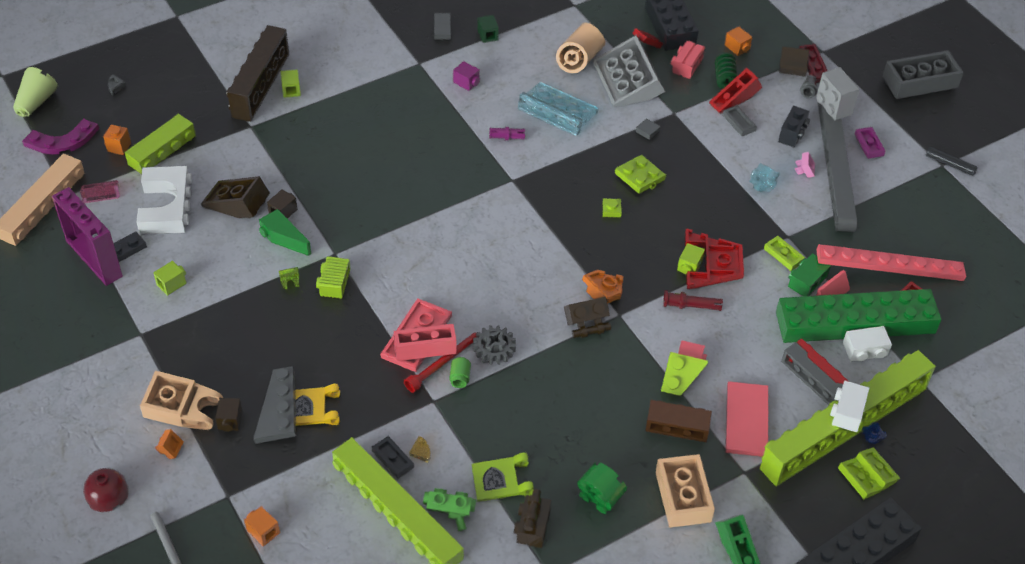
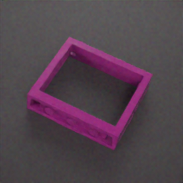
(78, 227)

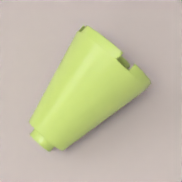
(33, 91)

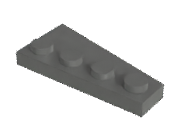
(279, 408)

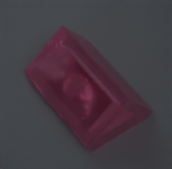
(100, 191)

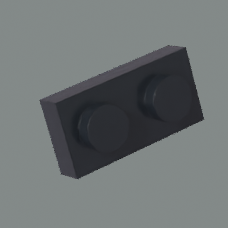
(129, 245)
(392, 457)

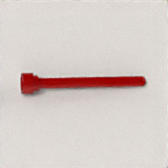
(414, 382)

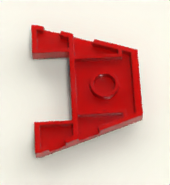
(722, 260)

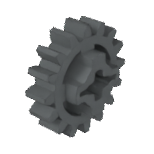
(494, 344)

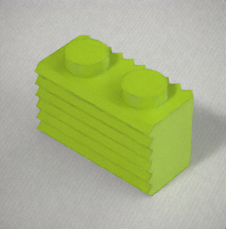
(333, 277)

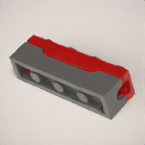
(813, 370)

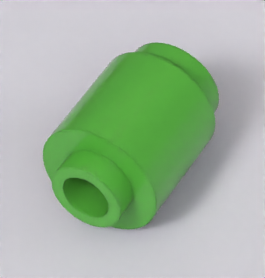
(460, 372)

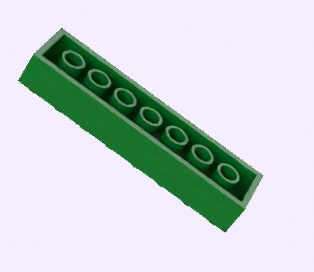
(832, 315)

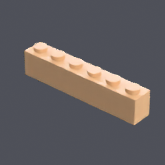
(38, 199)

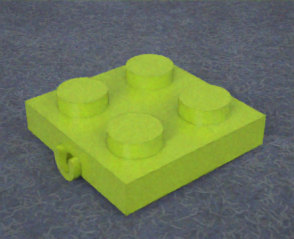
(640, 174)

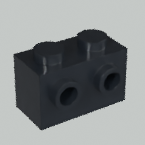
(794, 126)

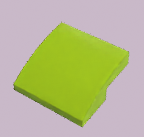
(868, 473)

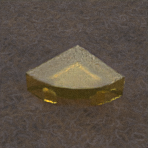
(421, 450)

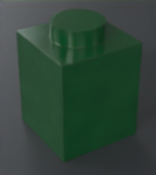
(488, 29)

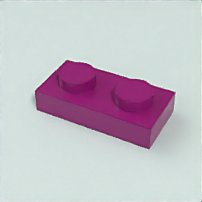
(869, 142)

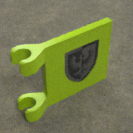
(498, 478)

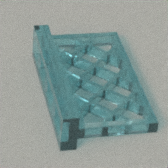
(555, 114)

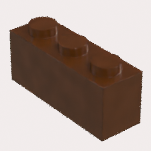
(678, 421)

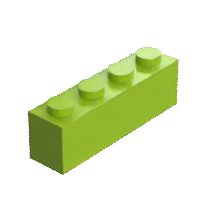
(160, 143)

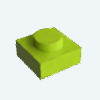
(611, 207)

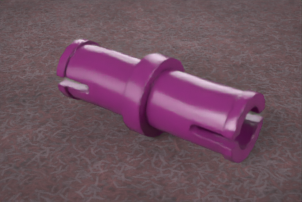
(507, 133)

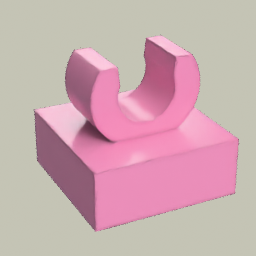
(806, 165)

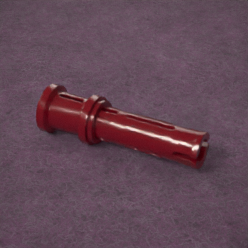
(682, 300)

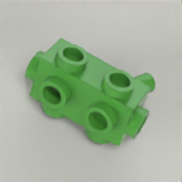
(456, 505)

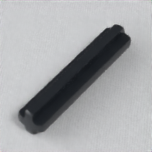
(951, 161)

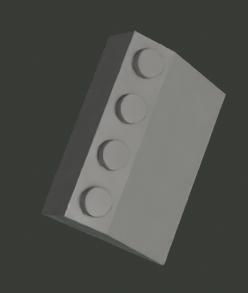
(628, 74)

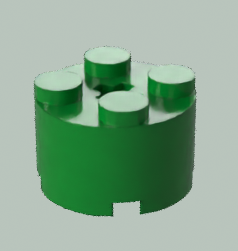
(601, 487)

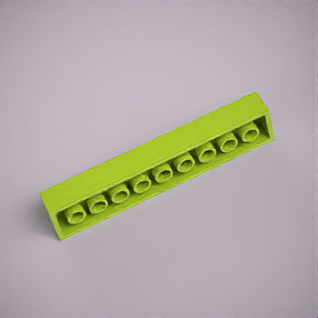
(818, 436)

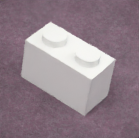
(867, 343)
(850, 406)

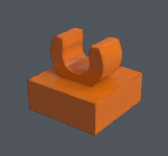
(169, 444)

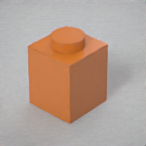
(738, 41)
(117, 139)
(262, 526)

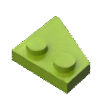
(681, 372)

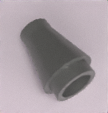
(809, 87)

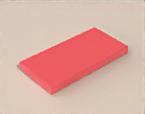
(420, 315)
(746, 418)

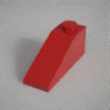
(737, 91)

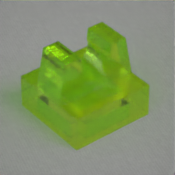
(289, 274)

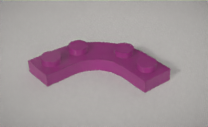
(52, 145)

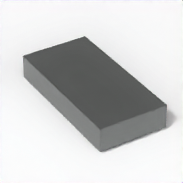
(442, 26)
(739, 120)

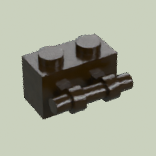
(587, 311)
(533, 520)

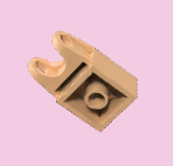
(178, 401)

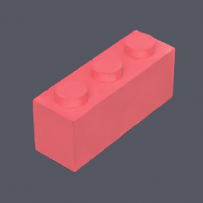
(425, 342)

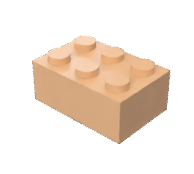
(684, 490)

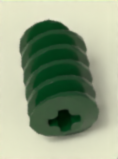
(725, 69)

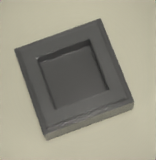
(647, 128)

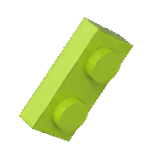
(784, 253)

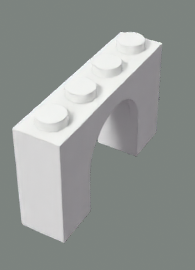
(173, 216)

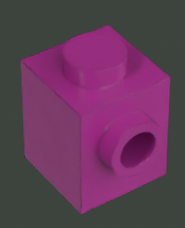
(466, 75)

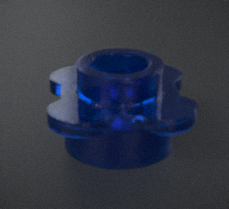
(874, 437)

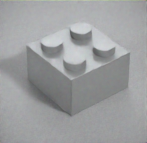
(837, 93)

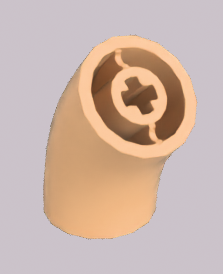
(580, 48)

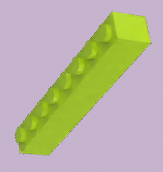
(396, 504)

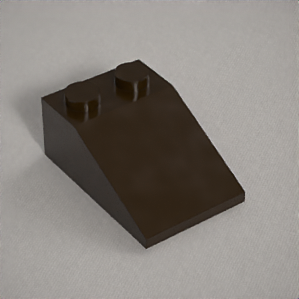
(237, 197)

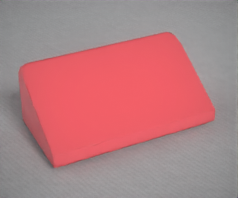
(836, 285)

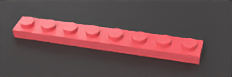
(890, 262)

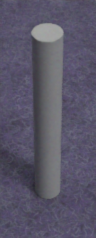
(166, 541)

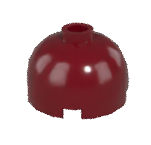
(105, 489)

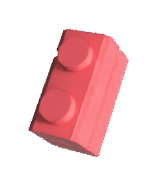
(687, 59)

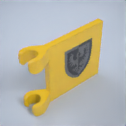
(311, 405)

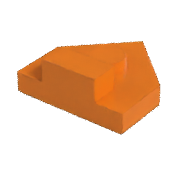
(603, 285)

